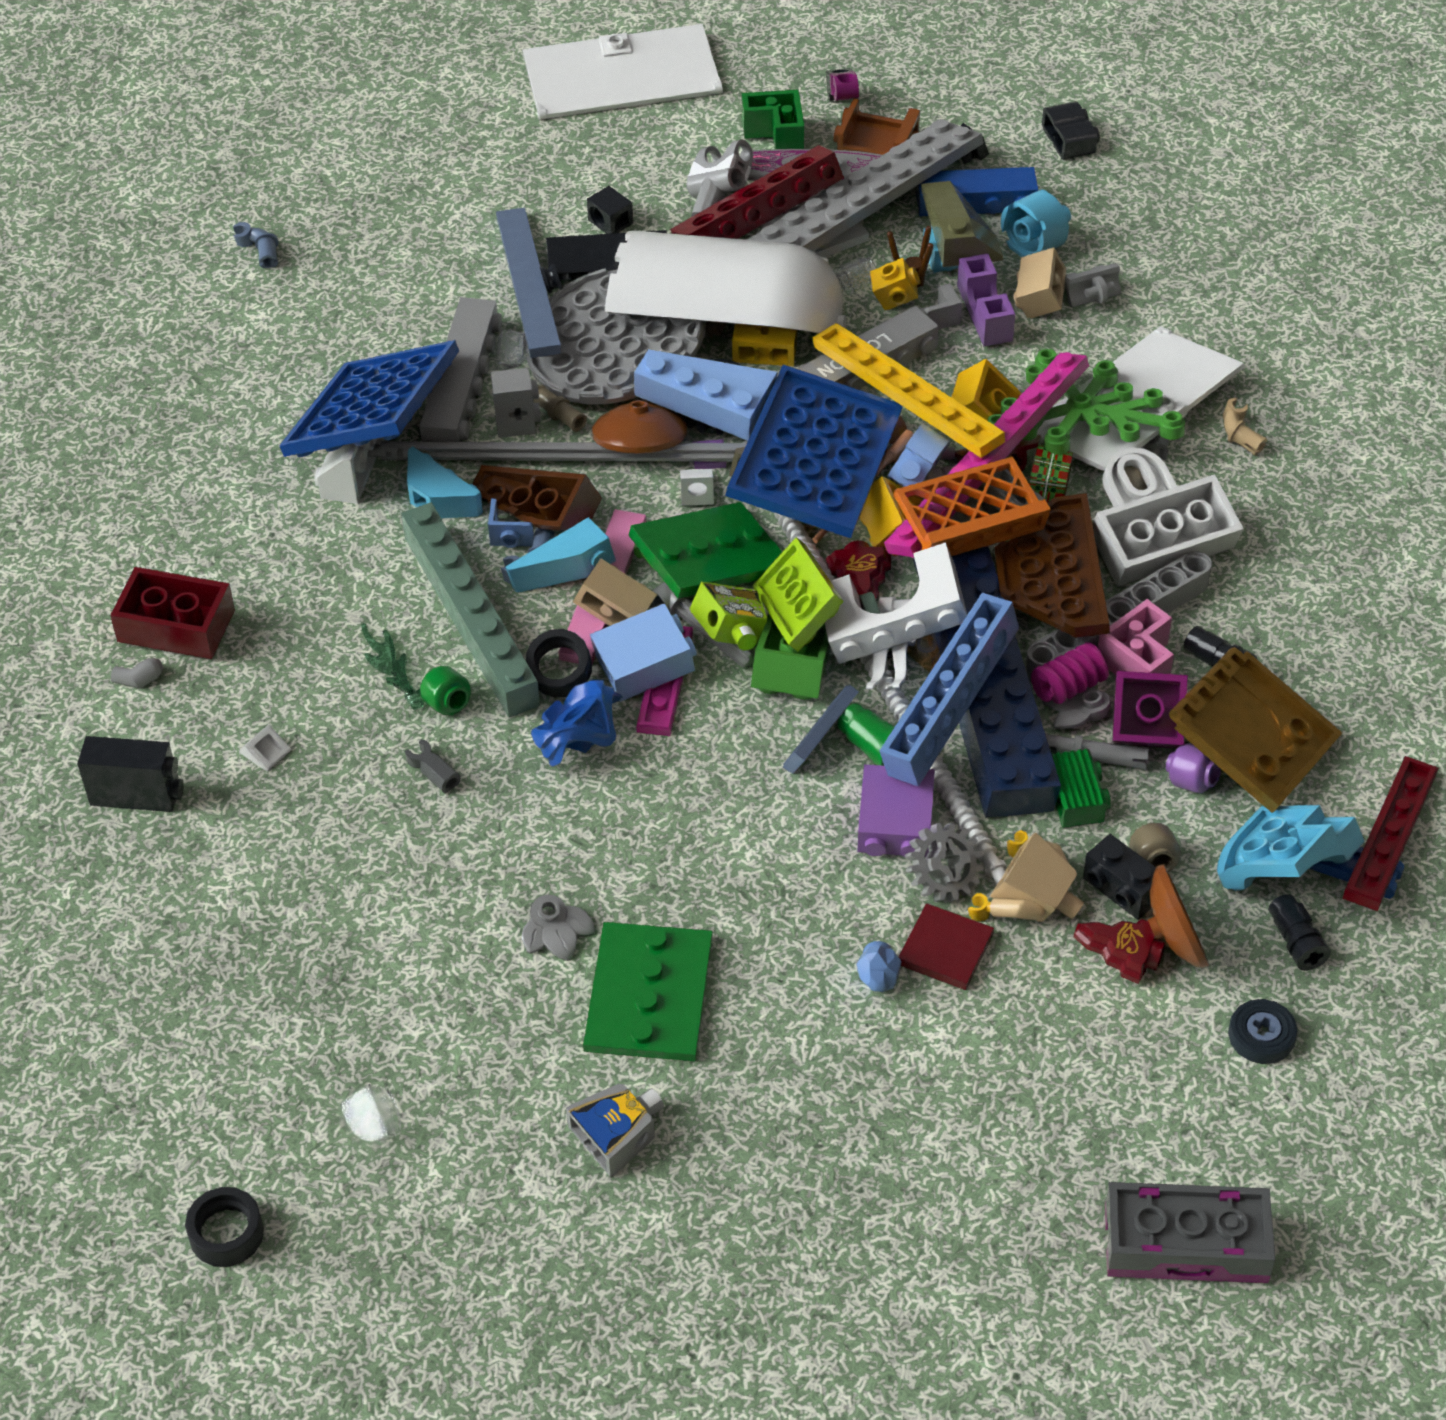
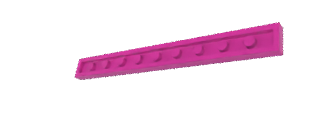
(1016, 424)

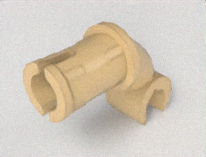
(1238, 431)

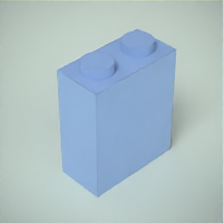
(644, 651)

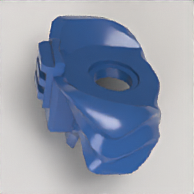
(578, 722)

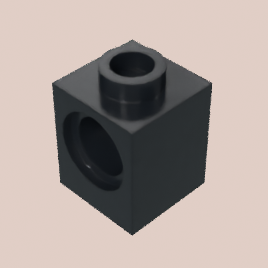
(610, 210)

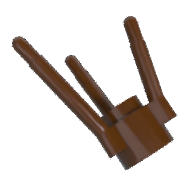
(919, 263)

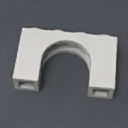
(932, 609)

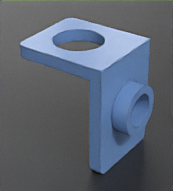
(508, 533)

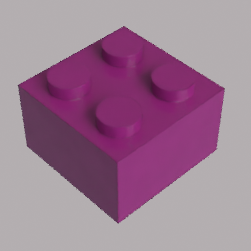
(1143, 709)

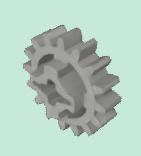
(941, 846)

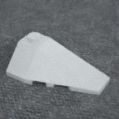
(346, 472)

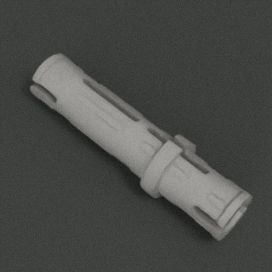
(1101, 751)

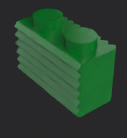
(1080, 795)

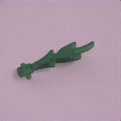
(387, 664)

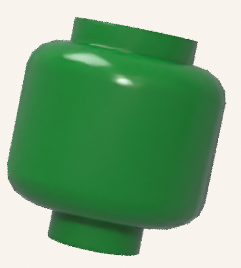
(445, 690)

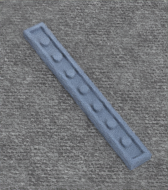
(528, 283)

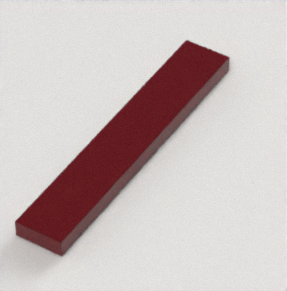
(1390, 834)

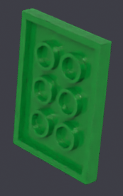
(706, 546)
(648, 991)

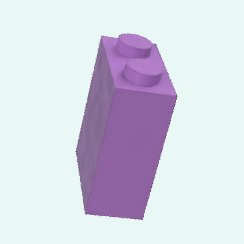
(892, 812)

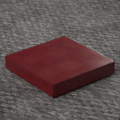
(946, 946)

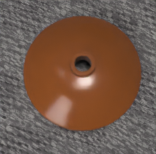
(639, 428)
(1173, 921)

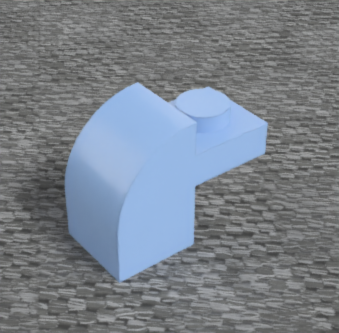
(919, 456)

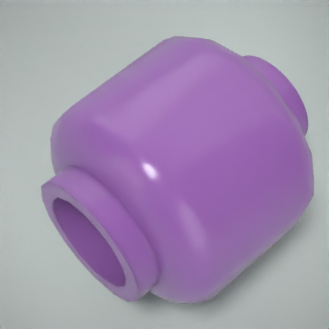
(1192, 769)

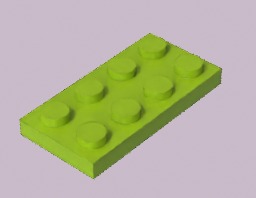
(798, 594)

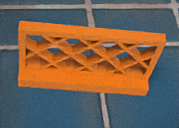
(986, 528)

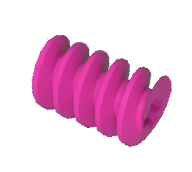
(1070, 674)

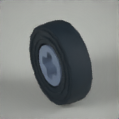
(1275, 1043)

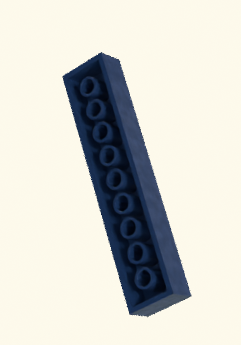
(1003, 721)

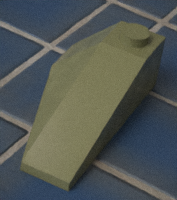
(957, 226)

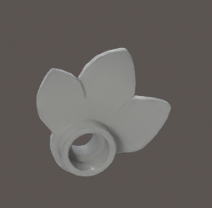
(1084, 707)
(558, 930)

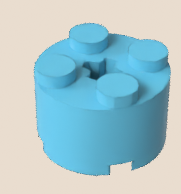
(1035, 223)

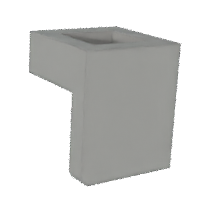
(948, 310)

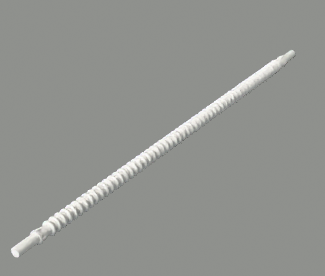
(897, 705)

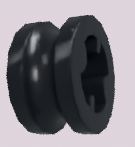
(551, 278)

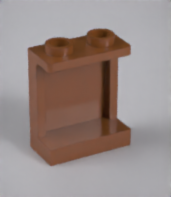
(873, 132)

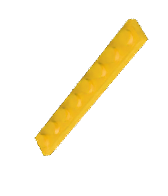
(909, 390)

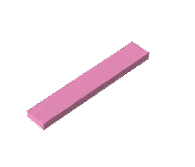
(623, 548)

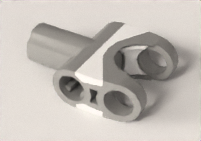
(726, 174)

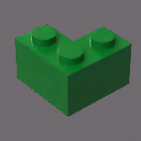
(774, 115)

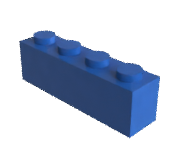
(986, 188)

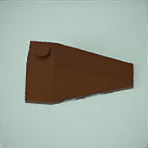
(539, 496)

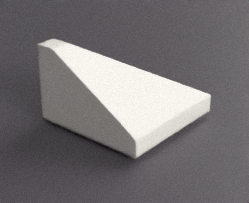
(265, 748)

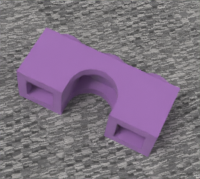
(990, 312)

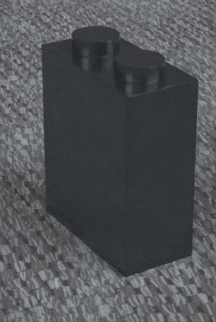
(130, 774)

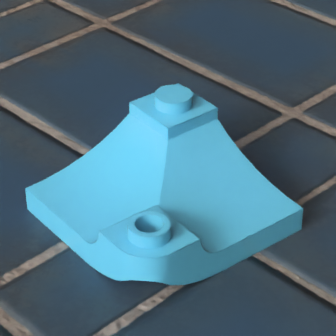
(1286, 844)

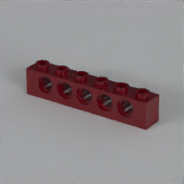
(766, 197)

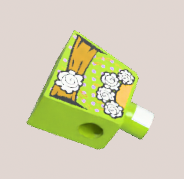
(730, 614)

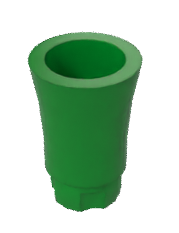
(865, 730)

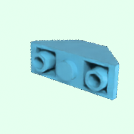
(441, 486)

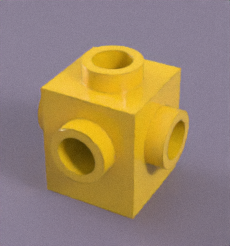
(894, 284)

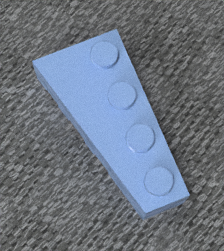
(705, 389)

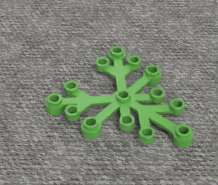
(1087, 405)

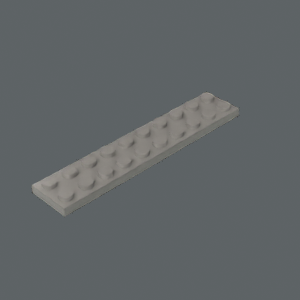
(873, 186)

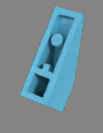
(562, 559)

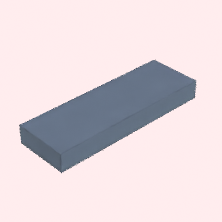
(820, 728)

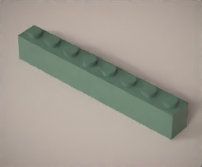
(471, 610)

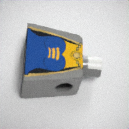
(614, 1124)

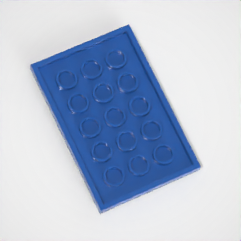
(370, 399)
(815, 451)

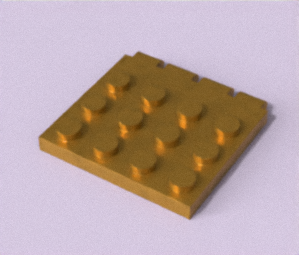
(1254, 727)

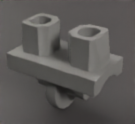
(1093, 285)

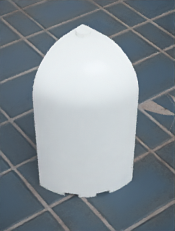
(724, 282)

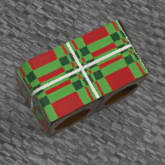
(1050, 473)

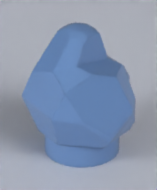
(879, 966)

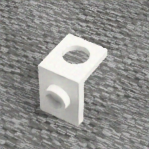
(697, 487)

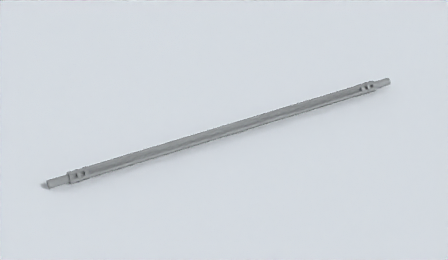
(562, 451)

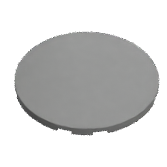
(604, 348)

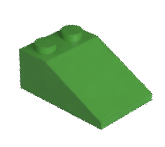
(785, 670)

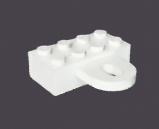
(1161, 522)

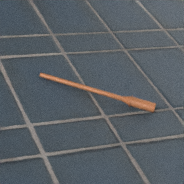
(891, 455)

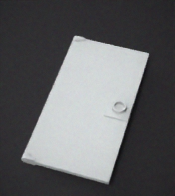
(621, 71)
(1159, 361)

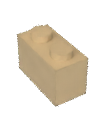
(1040, 283)
(613, 594)

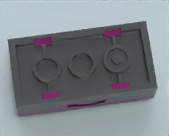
(1189, 1232)

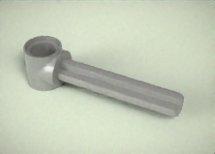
(682, 608)

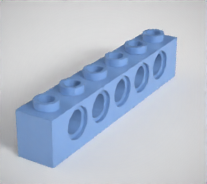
(949, 689)

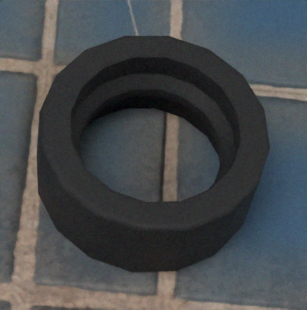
(559, 639)
(231, 1252)

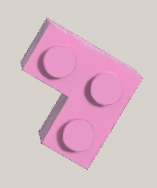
(1139, 641)

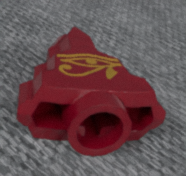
(863, 564)
(1123, 946)

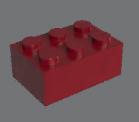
(173, 612)

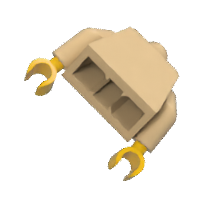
(1032, 883)

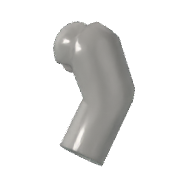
(138, 676)

